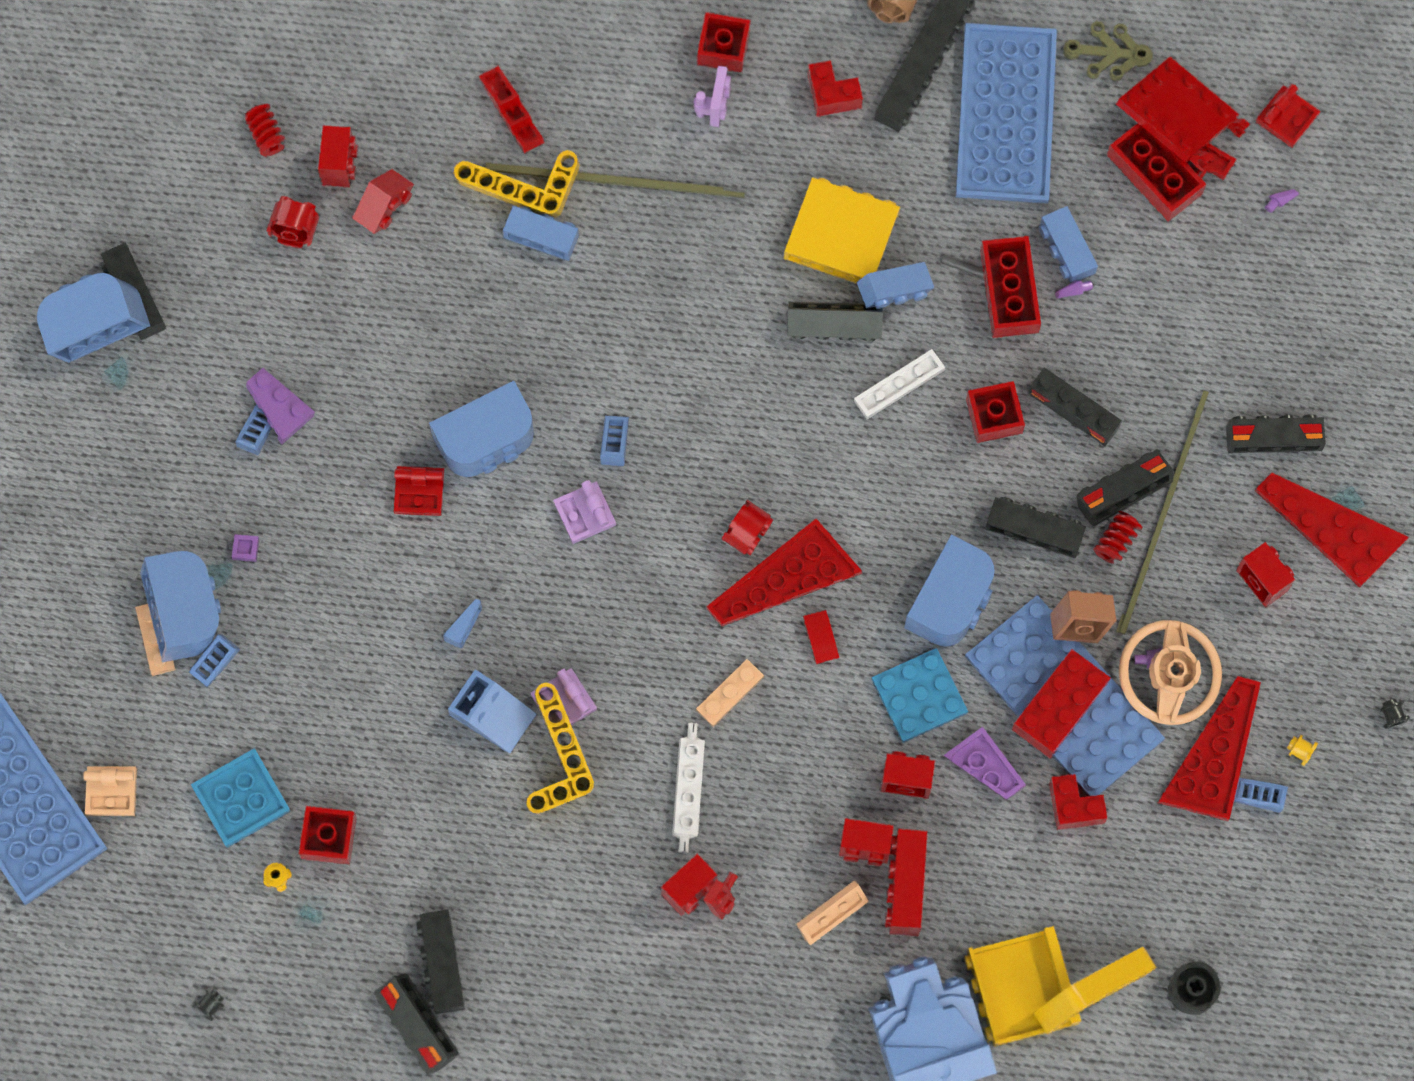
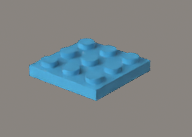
(919, 695)
(240, 798)

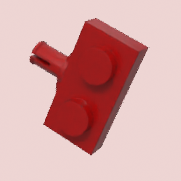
(1220, 163)
(720, 898)

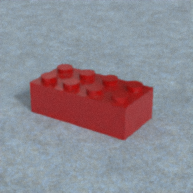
(1156, 171)
(1010, 286)
(1061, 703)
(908, 882)

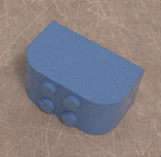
(89, 316)
(484, 432)
(952, 594)
(180, 603)

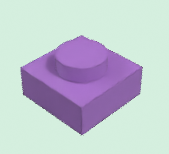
(245, 548)

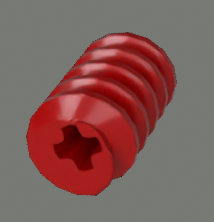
(263, 130)
(1117, 536)

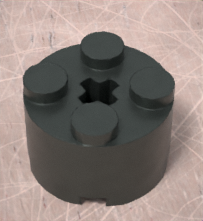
(1208, 988)

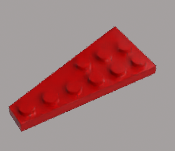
(1342, 535)
(795, 569)
(1212, 768)

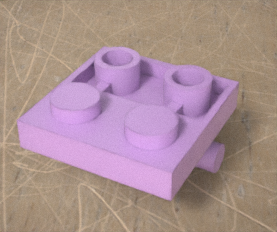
(715, 105)
(584, 512)
(572, 695)

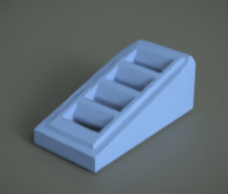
(247, 445)
(609, 454)
(461, 628)
(214, 646)
(1270, 787)

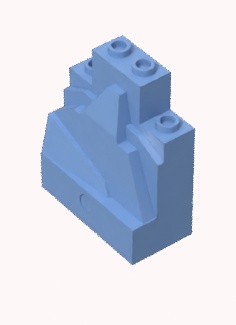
(930, 1027)

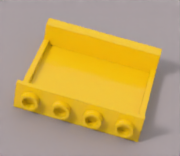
(841, 231)
(1015, 982)

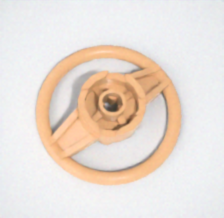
(1170, 686)

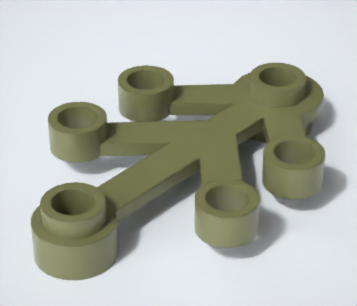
(1111, 52)

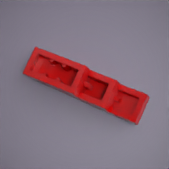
(511, 109)

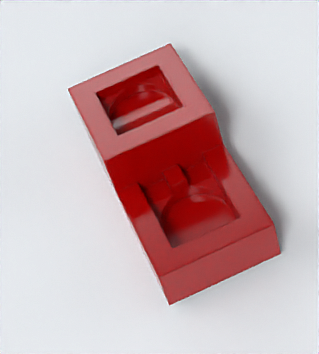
(821, 636)

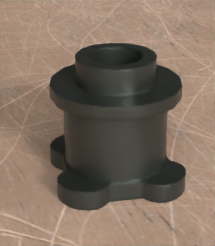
(1393, 713)
(209, 1003)

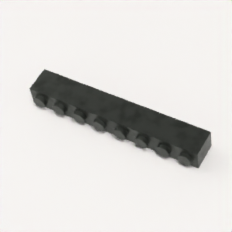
(921, 61)

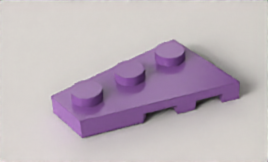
(281, 407)
(986, 763)

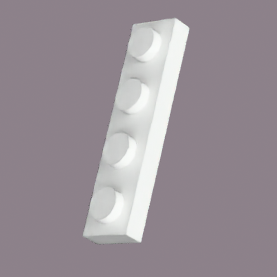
(899, 384)

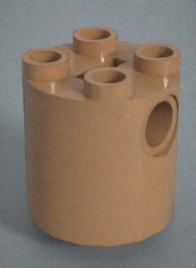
(892, 10)

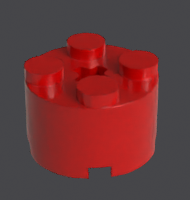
(293, 222)
(746, 527)

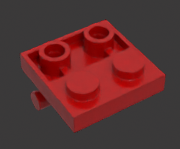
(1288, 115)
(419, 490)

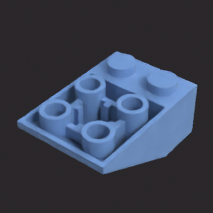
(491, 711)

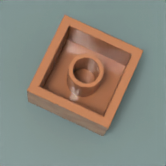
(1083, 617)

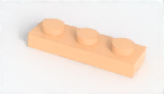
(150, 643)
(730, 692)
(832, 912)

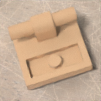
(110, 790)

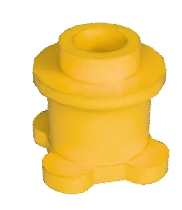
(1301, 749)
(280, 882)

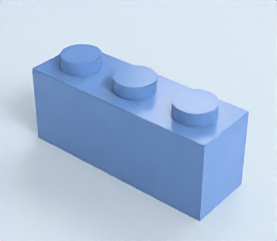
(541, 232)
(1067, 245)
(895, 285)

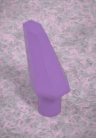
(1280, 199)
(1074, 288)
(1145, 659)

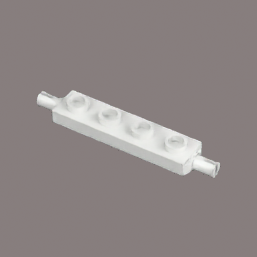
(688, 788)

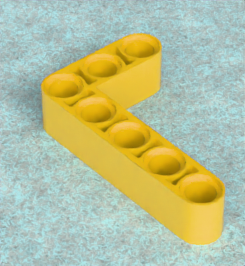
(522, 189)
(563, 753)
(1093, 989)

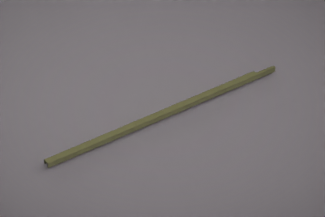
(618, 180)
(1125, 619)

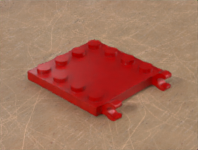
(1180, 111)

